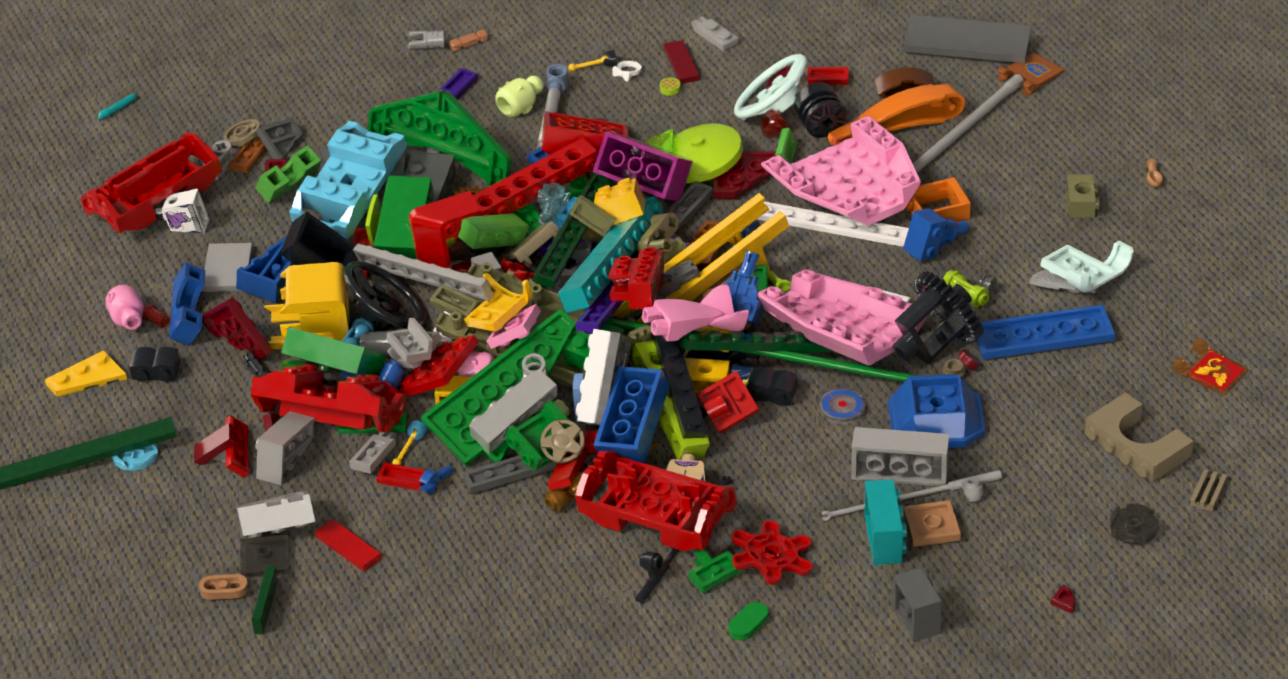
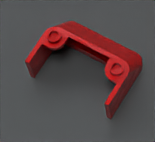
(436, 223)

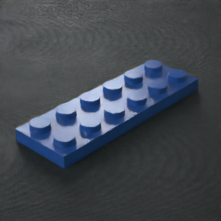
(1045, 332)

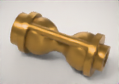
(560, 497)

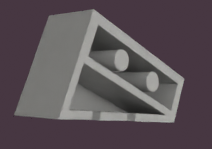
(281, 445)

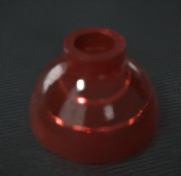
(772, 123)

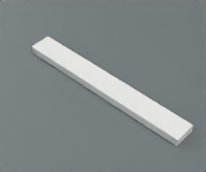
(838, 224)

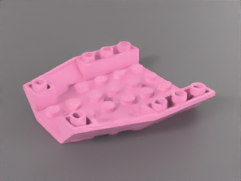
(857, 178)
(839, 314)

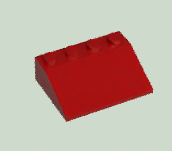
(565, 129)

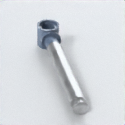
(556, 83)

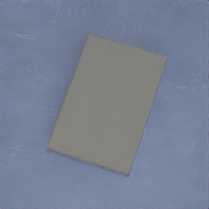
(222, 265)

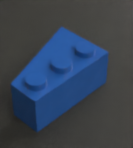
(263, 274)

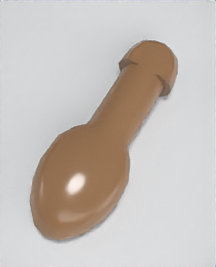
(1153, 177)

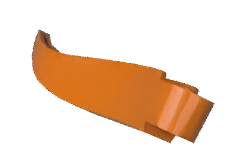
(909, 108)

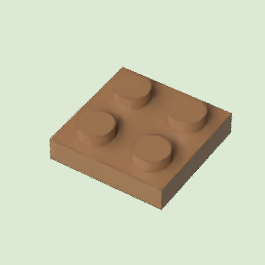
(931, 523)

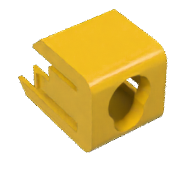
(315, 298)

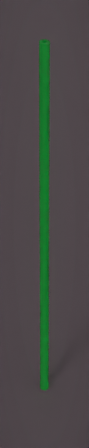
(802, 358)

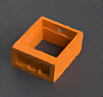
(938, 191)

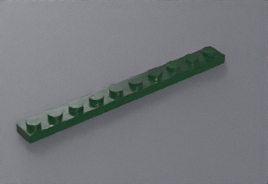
(567, 239)

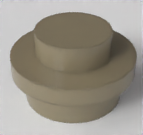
(954, 366)

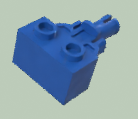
(930, 232)
(744, 289)

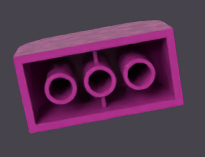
(654, 168)

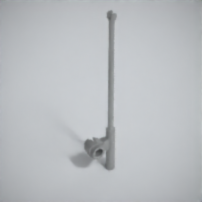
(971, 485)

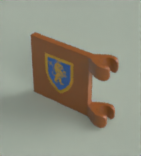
(1034, 71)

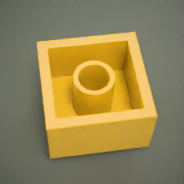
(622, 200)

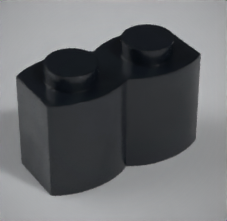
(155, 364)
(772, 385)

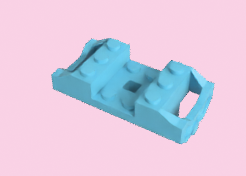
(350, 177)

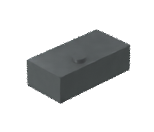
(434, 166)

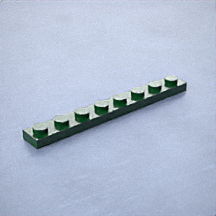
(749, 342)

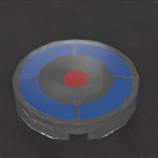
(842, 406)

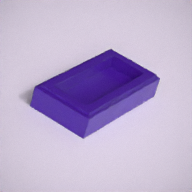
(460, 82)

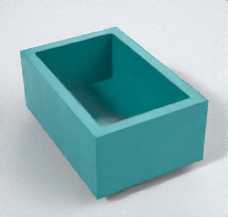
(884, 522)

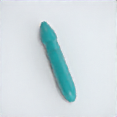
(105, 113)

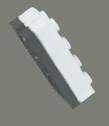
(606, 354)

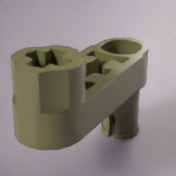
(662, 228)

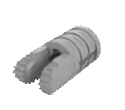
(431, 39)

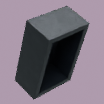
(315, 242)

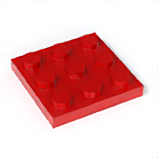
(440, 368)

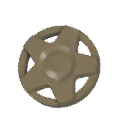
(243, 132)
(562, 441)

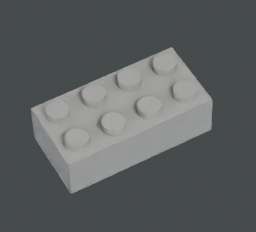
(900, 456)

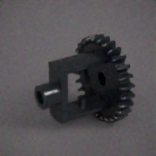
(950, 305)

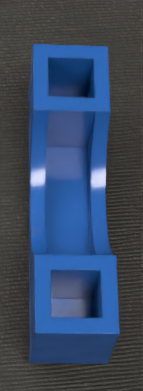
(187, 287)

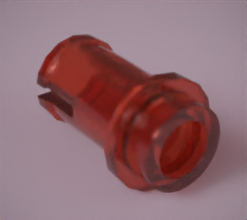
(155, 316)

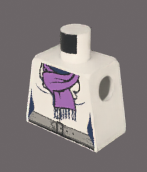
(184, 212)

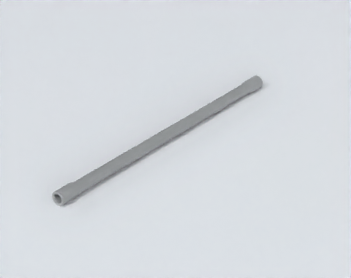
(1008, 88)

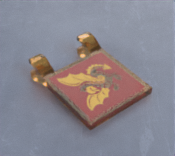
(1211, 369)

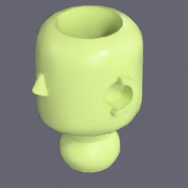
(518, 96)

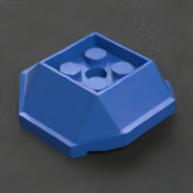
(938, 406)

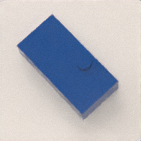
(632, 412)

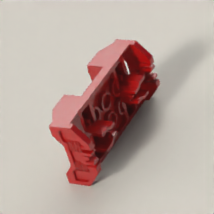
(653, 497)

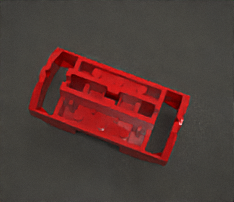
(129, 196)
(353, 404)

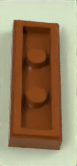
(248, 156)

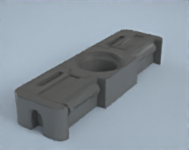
(678, 276)

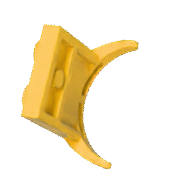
(502, 307)

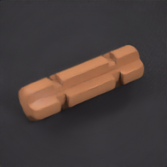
(468, 40)

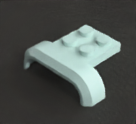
(1085, 271)

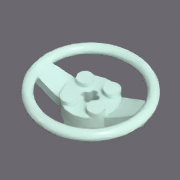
(779, 95)

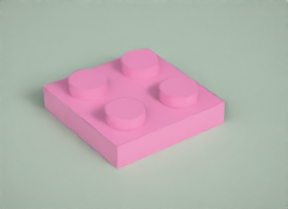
(515, 327)

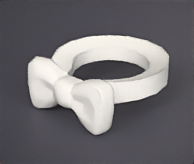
(626, 74)

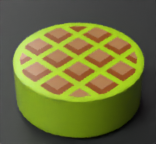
(670, 86)

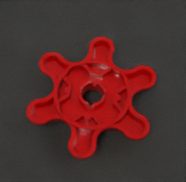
(771, 541)

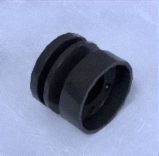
(820, 109)

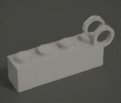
(515, 406)

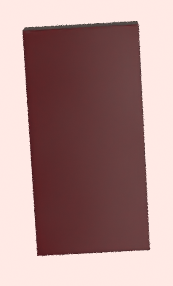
(214, 444)

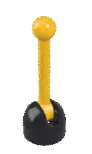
(608, 59)

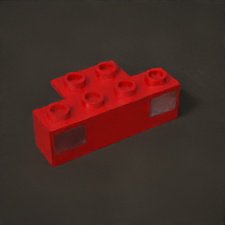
(637, 278)

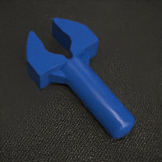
(432, 477)

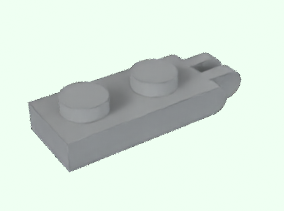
(714, 33)
(373, 452)

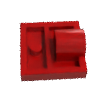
(728, 402)

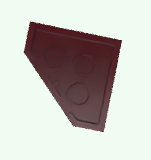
(742, 175)
(233, 324)

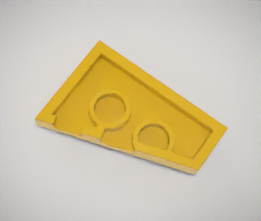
(89, 372)

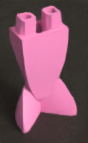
(678, 317)

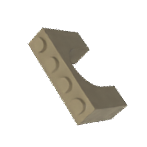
(1148, 459)

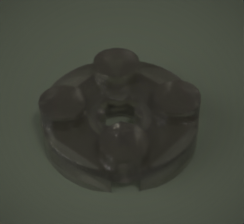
(1140, 534)

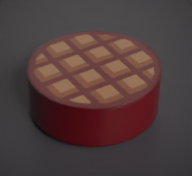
(969, 359)

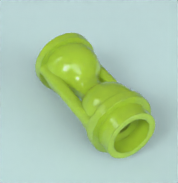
(979, 294)

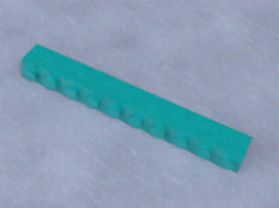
(594, 272)

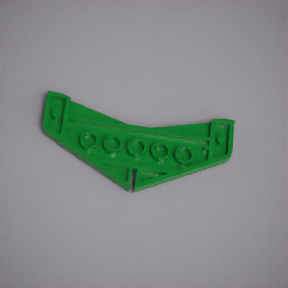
(445, 125)

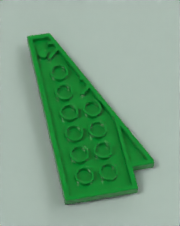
(453, 415)

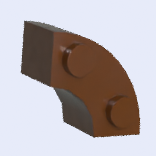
(902, 79)

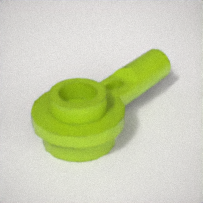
(784, 285)

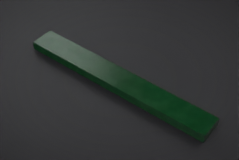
(87, 452)

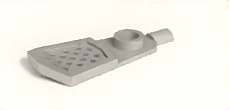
(1054, 281)

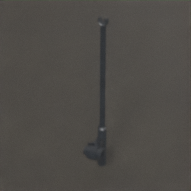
(657, 565)

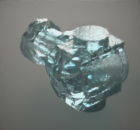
(552, 202)

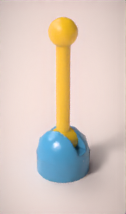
(415, 431)

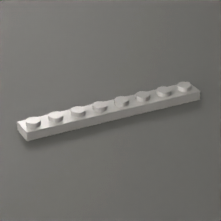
(425, 272)

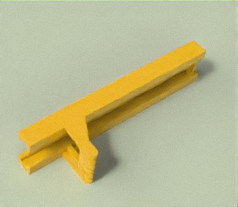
(726, 231)

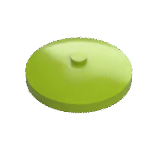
(712, 149)

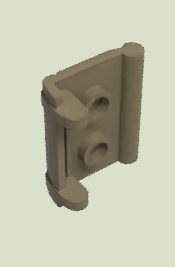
(532, 243)

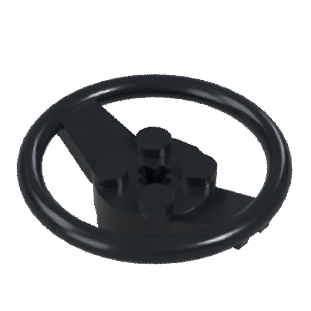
(374, 302)

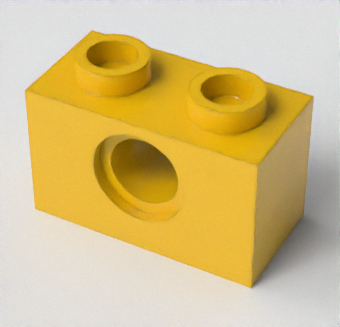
(706, 372)

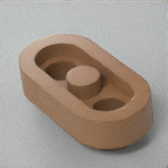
(223, 586)

